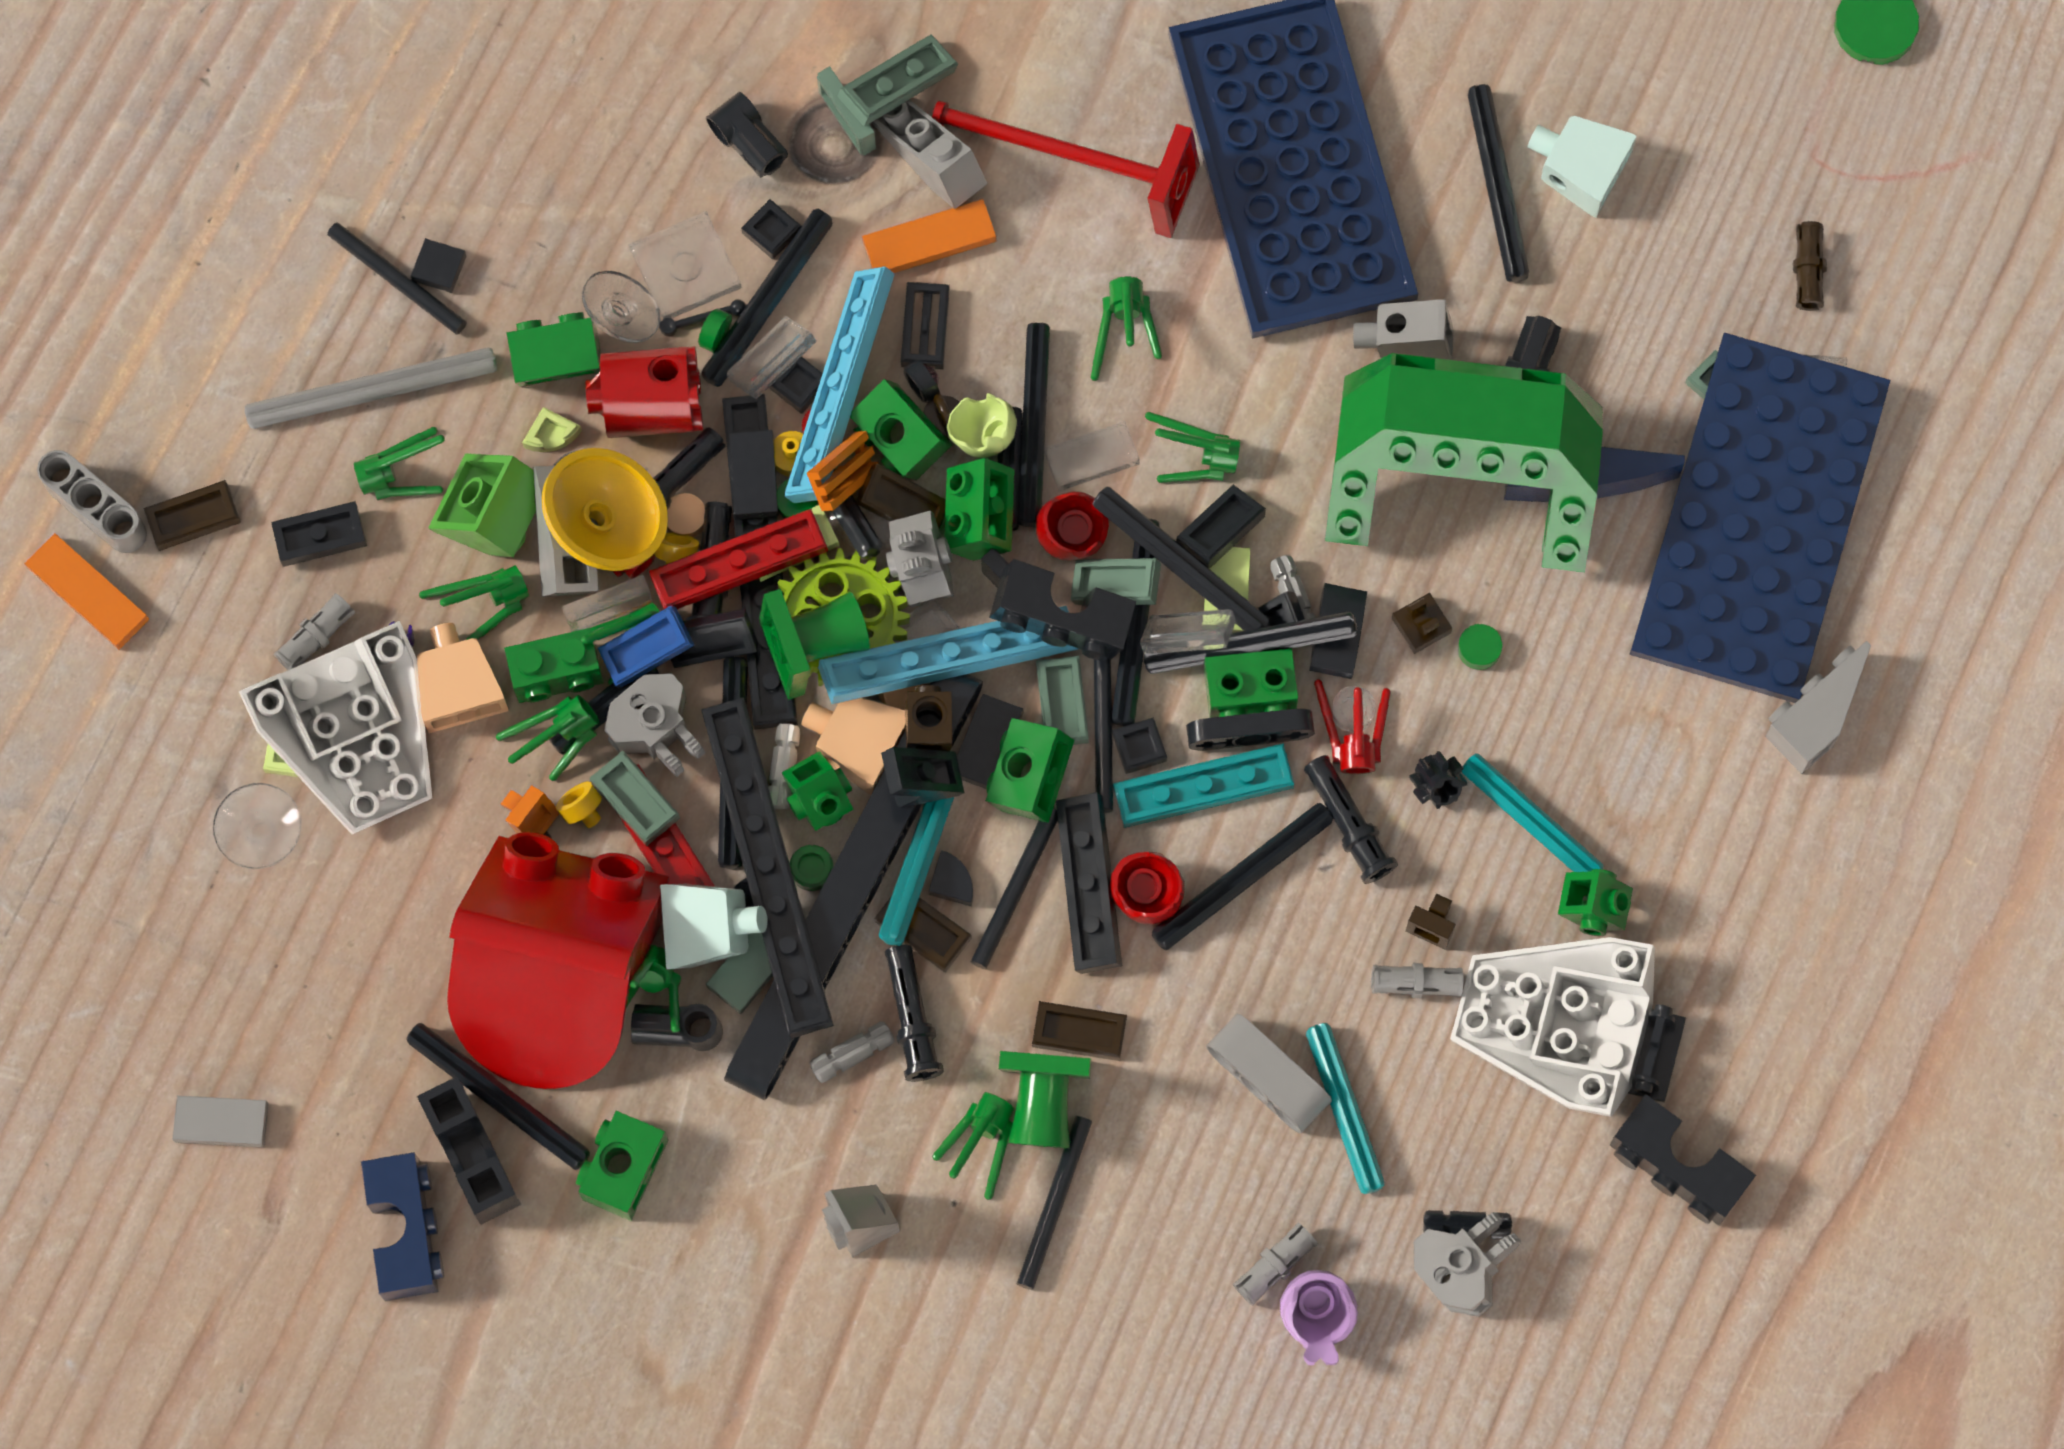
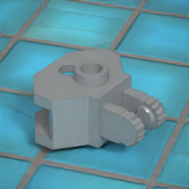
(920, 558)
(655, 723)
(1470, 1268)

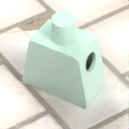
(1583, 160)
(706, 924)

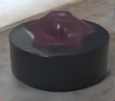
(922, 380)

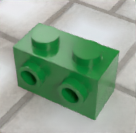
(554, 350)
(979, 508)
(553, 666)
(1250, 683)

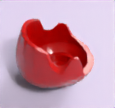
(1071, 526)
(1147, 887)

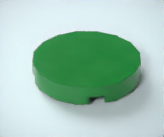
(1876, 29)

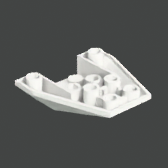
(351, 727)
(1562, 1017)

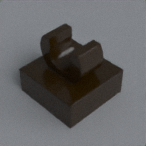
(1422, 623)
(1432, 924)

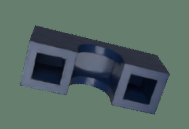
(410, 1264)

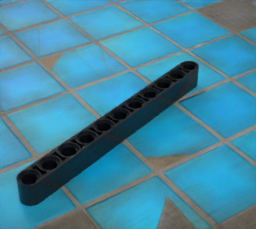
(842, 905)

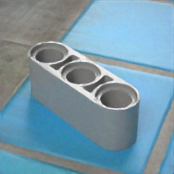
(81, 485)
(1268, 1073)

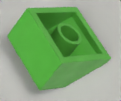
(488, 504)

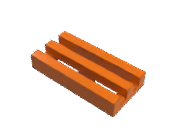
(845, 478)

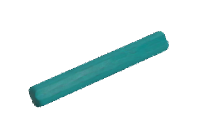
(1529, 815)
(914, 871)
(1345, 1108)

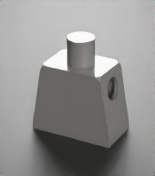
(1409, 329)

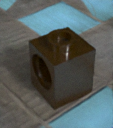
(922, 737)

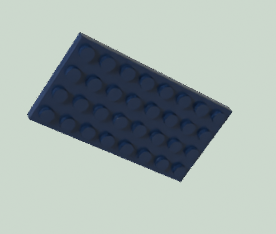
(1292, 164)
(1760, 518)

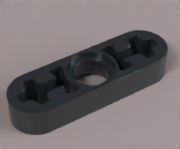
(1250, 729)

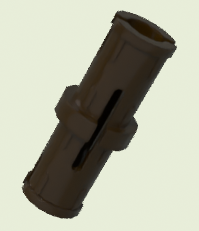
(1809, 265)

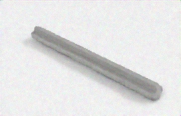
(370, 388)

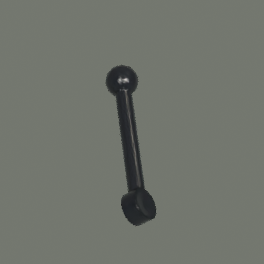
(669, 326)

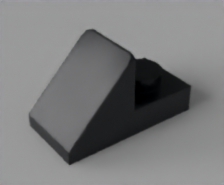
(921, 775)

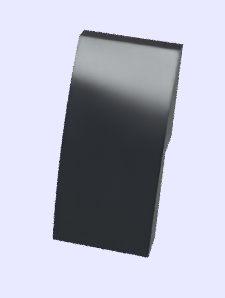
(1339, 656)

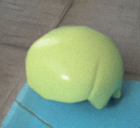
(982, 426)

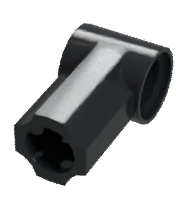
(741, 126)
(1535, 344)
(652, 1027)

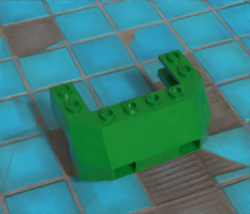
(1471, 426)

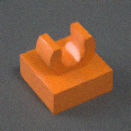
(531, 812)

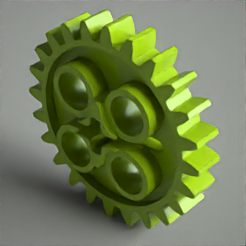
(863, 582)

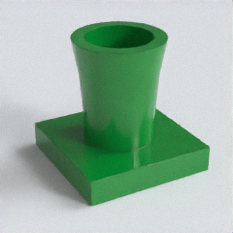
(810, 636)
(1042, 1096)

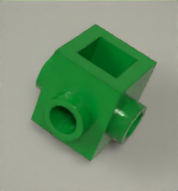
(818, 791)
(1595, 901)

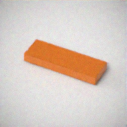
(930, 237)
(86, 591)

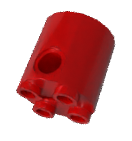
(647, 392)

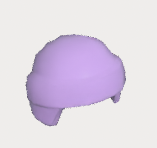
(1318, 1313)

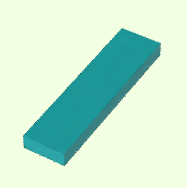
(1203, 785)

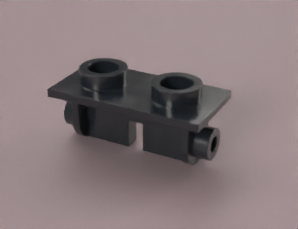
(1658, 1054)

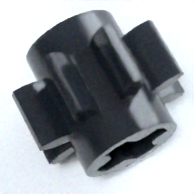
(1438, 780)

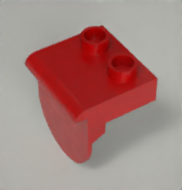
(549, 958)

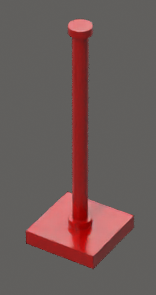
(1170, 180)

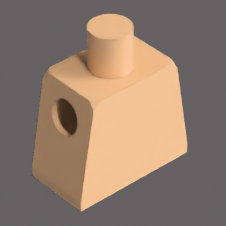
(456, 681)
(856, 737)

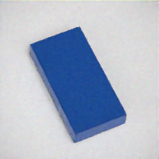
(646, 646)

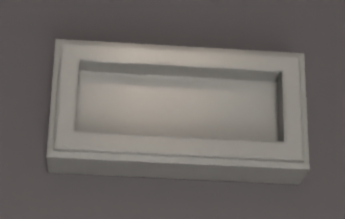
(220, 1121)

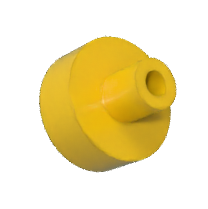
(786, 450)
(676, 547)
(580, 804)

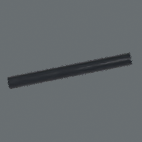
(397, 278)
(1103, 732)
(1013, 892)
(1054, 1203)

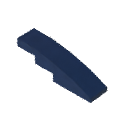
(1619, 473)

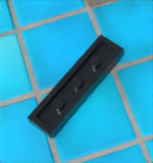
(1088, 883)

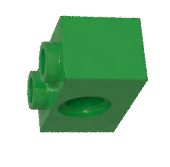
(921, 440)
(1037, 791)
(622, 1191)

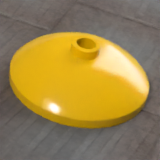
(616, 495)

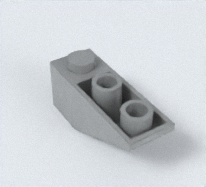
(932, 153)
(558, 569)
(1816, 720)
(858, 1218)

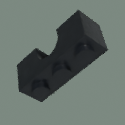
(1026, 604)
(469, 1150)
(1708, 1189)

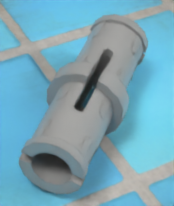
(314, 632)
(1417, 980)
(1275, 1264)

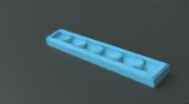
(840, 377)
(930, 660)

